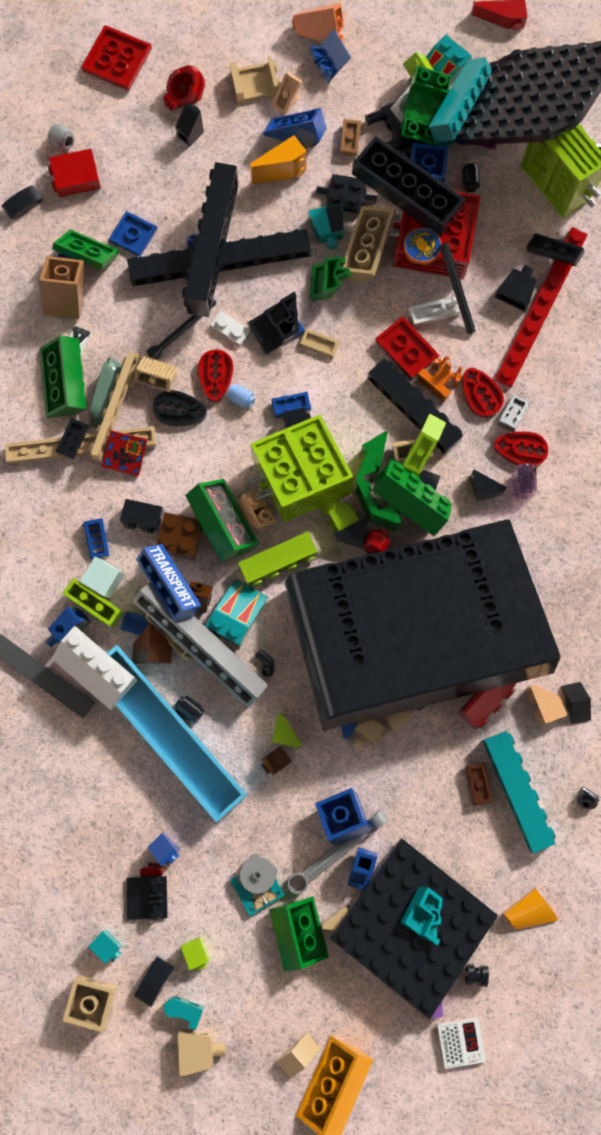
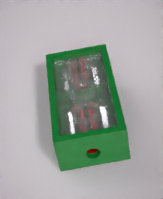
(222, 519)

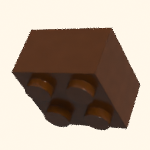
(180, 535)

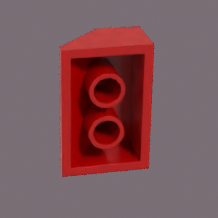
(483, 703)

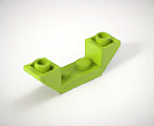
(424, 444)

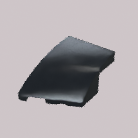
(276, 324)

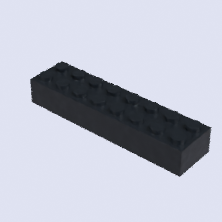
(211, 239)

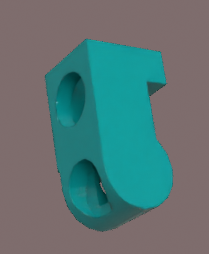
(184, 1009)

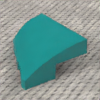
(424, 914)

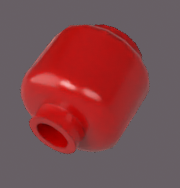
(376, 541)

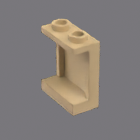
(254, 81)

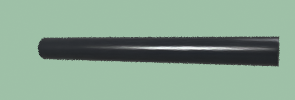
(457, 287)

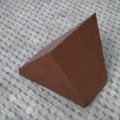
(151, 647)

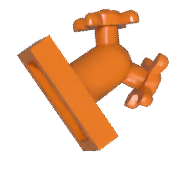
(436, 383)

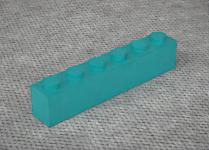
(460, 100)
(519, 792)

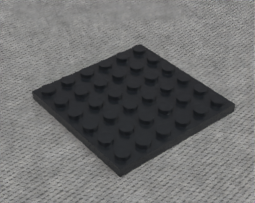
(397, 955)

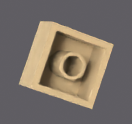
(90, 1003)

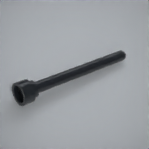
(156, 350)

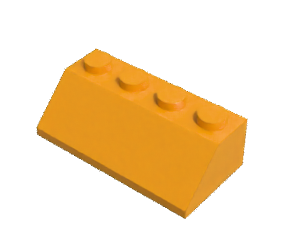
(334, 1088)

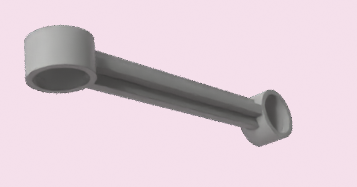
(336, 852)

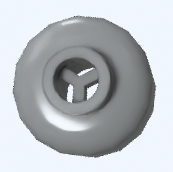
(61, 137)

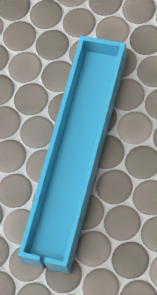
(177, 743)

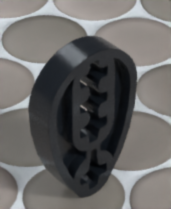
(178, 399)

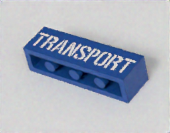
(168, 582)

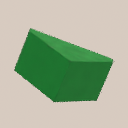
(375, 448)

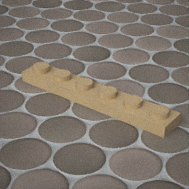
(116, 400)

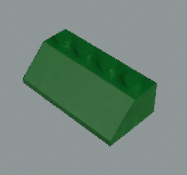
(62, 377)

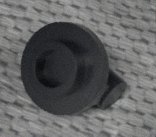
(587, 798)

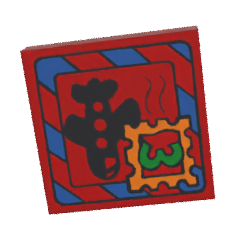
(124, 452)

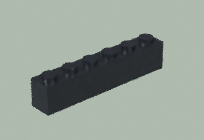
(412, 402)

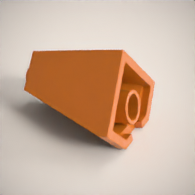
(319, 22)

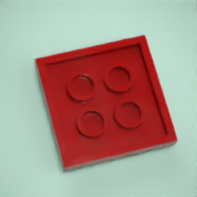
(116, 57)

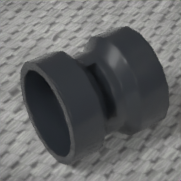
(477, 975)

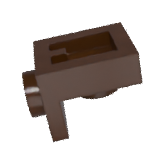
(275, 761)

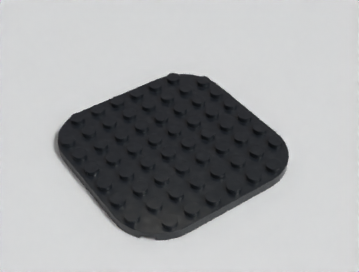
(534, 95)

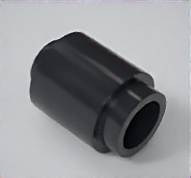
(471, 177)
(189, 709)

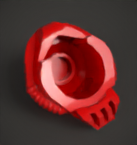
(184, 86)

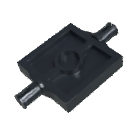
(346, 191)

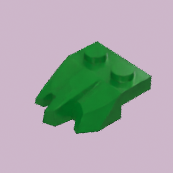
(327, 278)

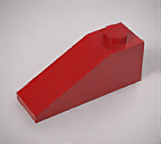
(504, 13)

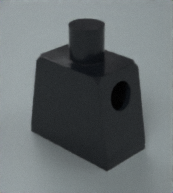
(517, 288)

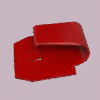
(152, 870)

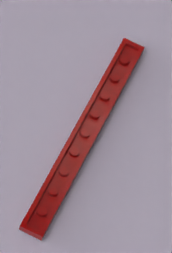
(537, 314)

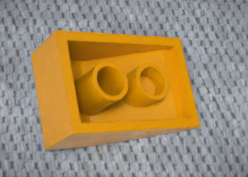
(280, 163)

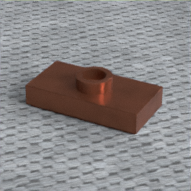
(479, 784)

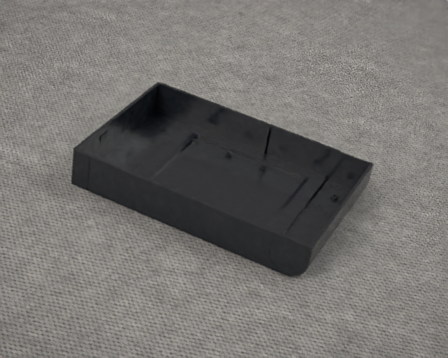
(420, 625)

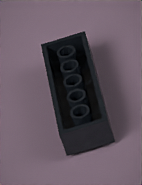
(408, 186)

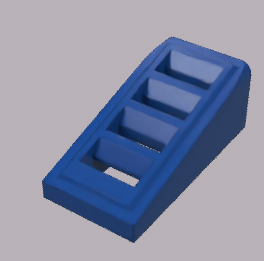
(89, 540)

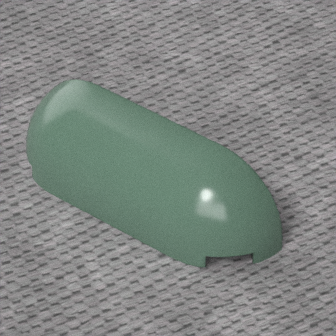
(104, 387)

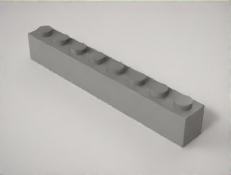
(204, 648)

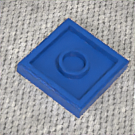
(133, 234)

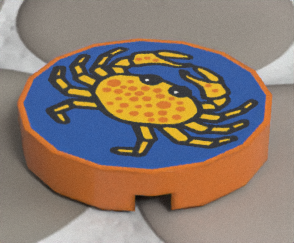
(422, 246)

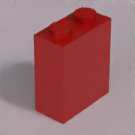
(74, 173)

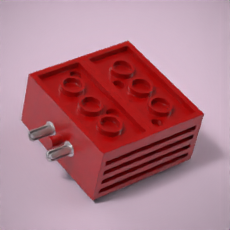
(458, 235)

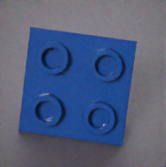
(330, 56)

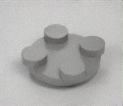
(257, 874)

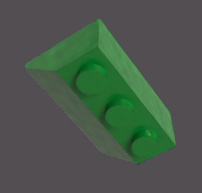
(298, 934)

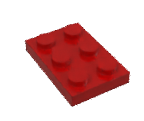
(406, 347)

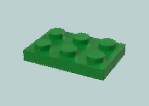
(85, 248)

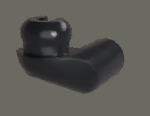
(267, 663)

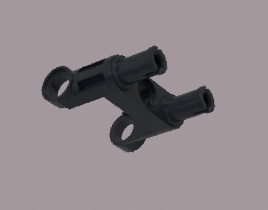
(386, 115)

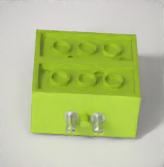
(565, 169)
(300, 468)

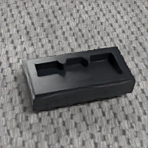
(72, 438)

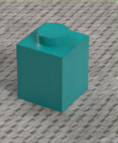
(106, 947)

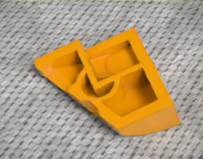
(530, 911)

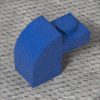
(362, 868)

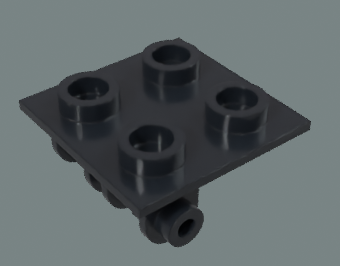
(147, 897)

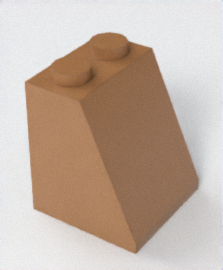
(62, 287)

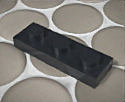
(555, 249)

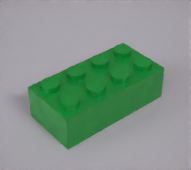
(412, 497)

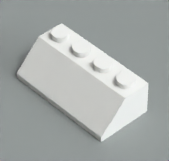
(93, 668)

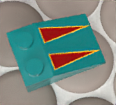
(447, 57)
(236, 613)

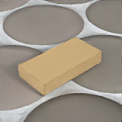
(319, 343)

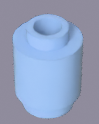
(241, 396)

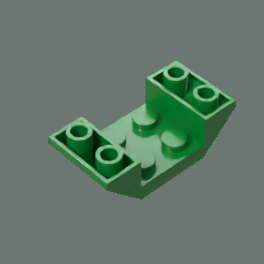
(423, 102)
(387, 517)

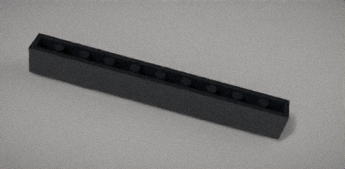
(236, 255)

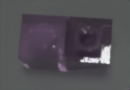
(524, 480)

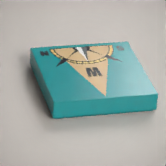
(254, 902)

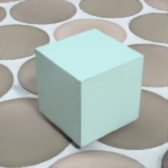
(102, 577)

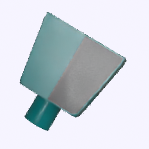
(327, 224)

